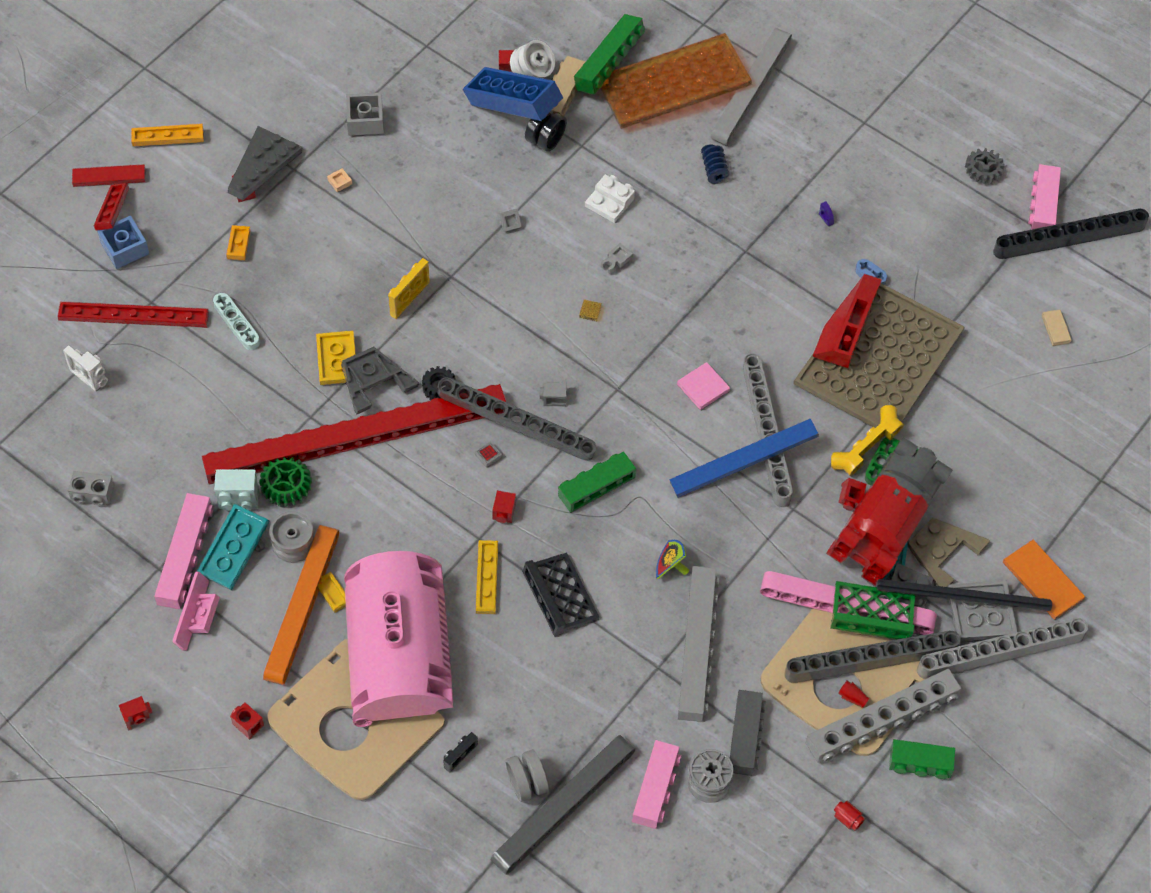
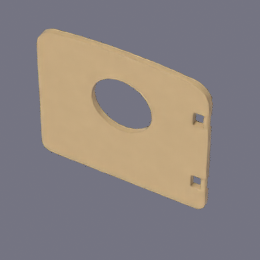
(816, 637)
(358, 770)

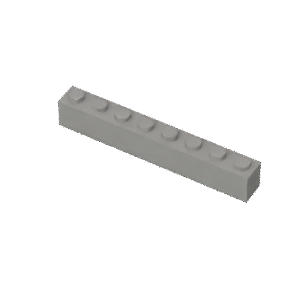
(697, 643)

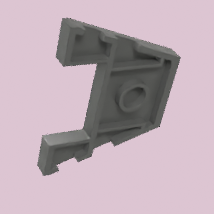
(369, 370)

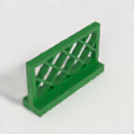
(867, 625)

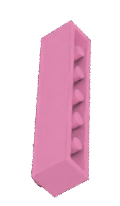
(183, 551)

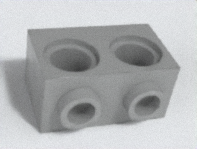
(92, 484)

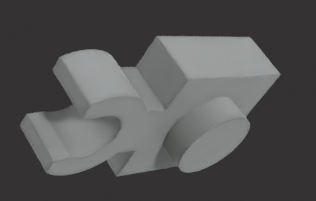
(617, 256)

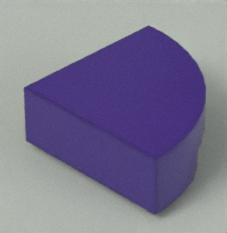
(826, 213)

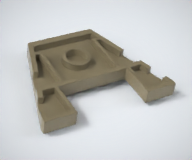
(937, 542)

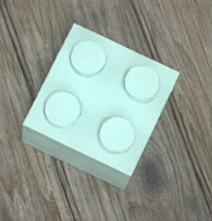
(237, 488)

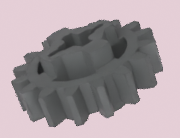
(984, 165)

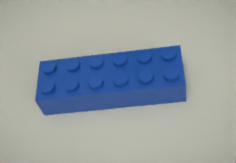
(513, 93)

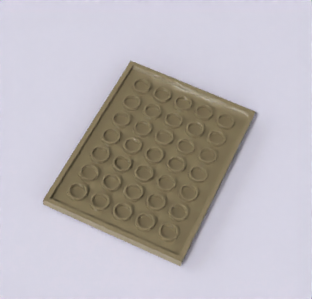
(892, 360)

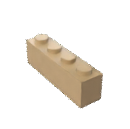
(566, 83)

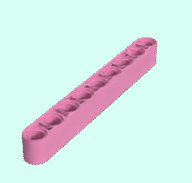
(821, 597)

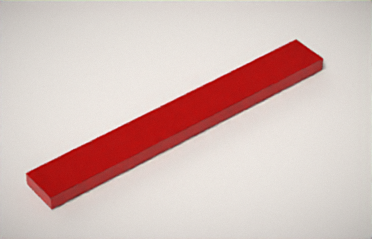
(133, 314)

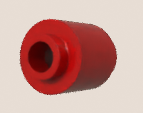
(849, 815)

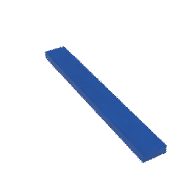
(744, 458)

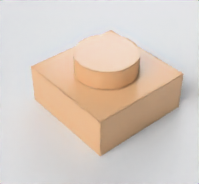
(339, 180)

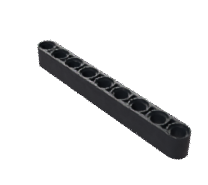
(1070, 233)

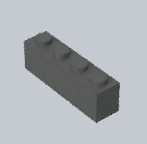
(745, 732)

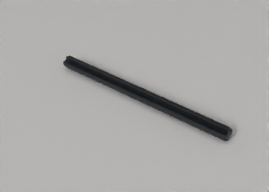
(964, 594)

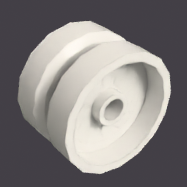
(533, 59)

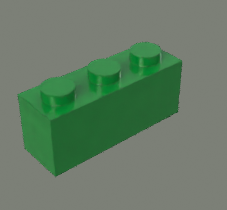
(922, 759)

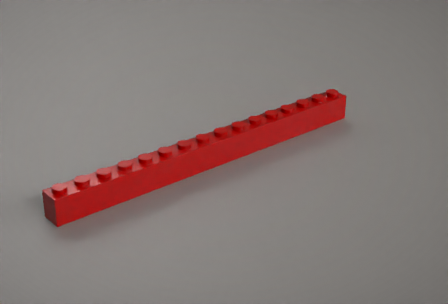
(347, 434)

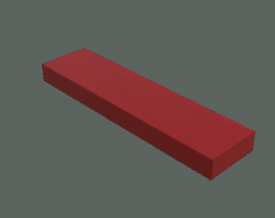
(108, 175)
(111, 206)

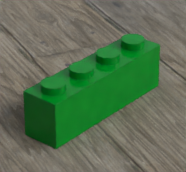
(596, 482)

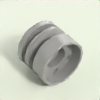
(709, 786)

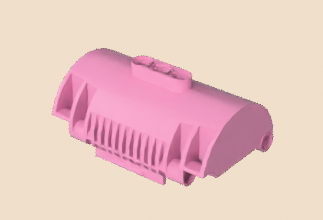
(402, 675)

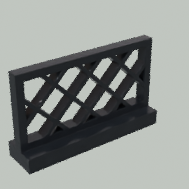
(547, 602)

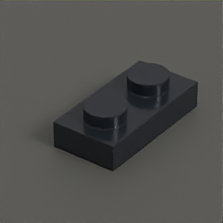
(465, 746)

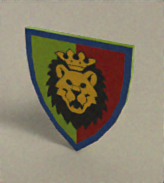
(671, 557)

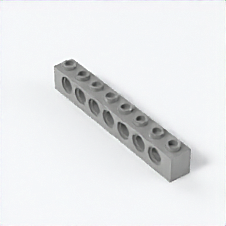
(942, 682)

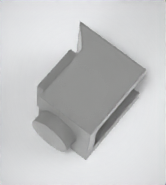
(553, 393)

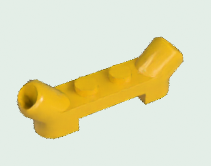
(853, 460)

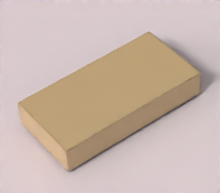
(1056, 327)

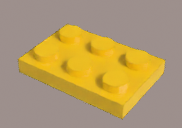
(409, 288)
(331, 350)

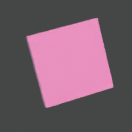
(703, 386)

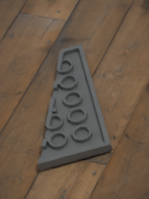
(262, 160)

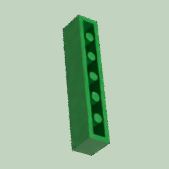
(609, 54)

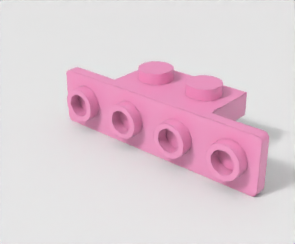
(196, 613)

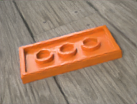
(1043, 578)

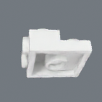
(610, 198)
(86, 367)

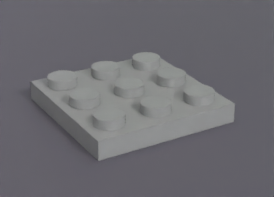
(982, 620)

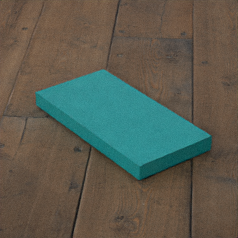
(233, 546)

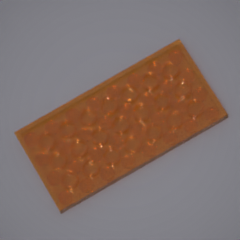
(674, 80)

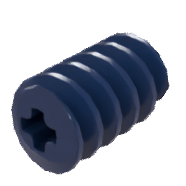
(714, 163)

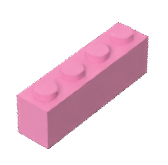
(1045, 196)
(655, 784)

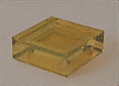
(590, 310)

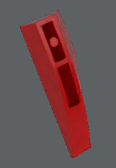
(846, 325)

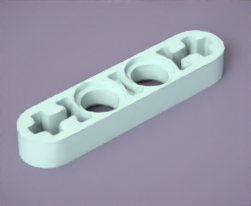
(238, 320)

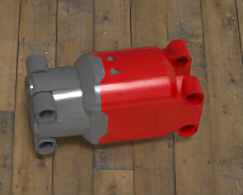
(890, 510)

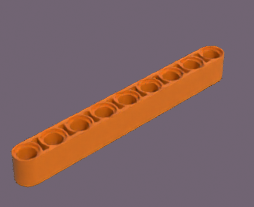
(301, 605)

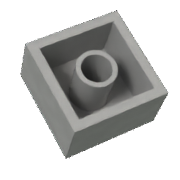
(364, 114)

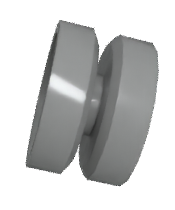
(291, 536)
(527, 775)

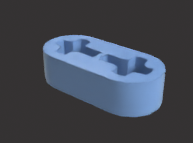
(872, 270)

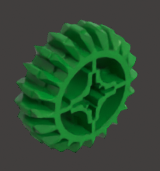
(284, 491)

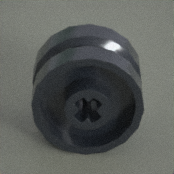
(547, 131)

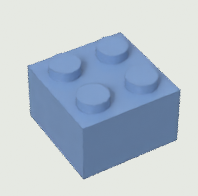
(123, 242)

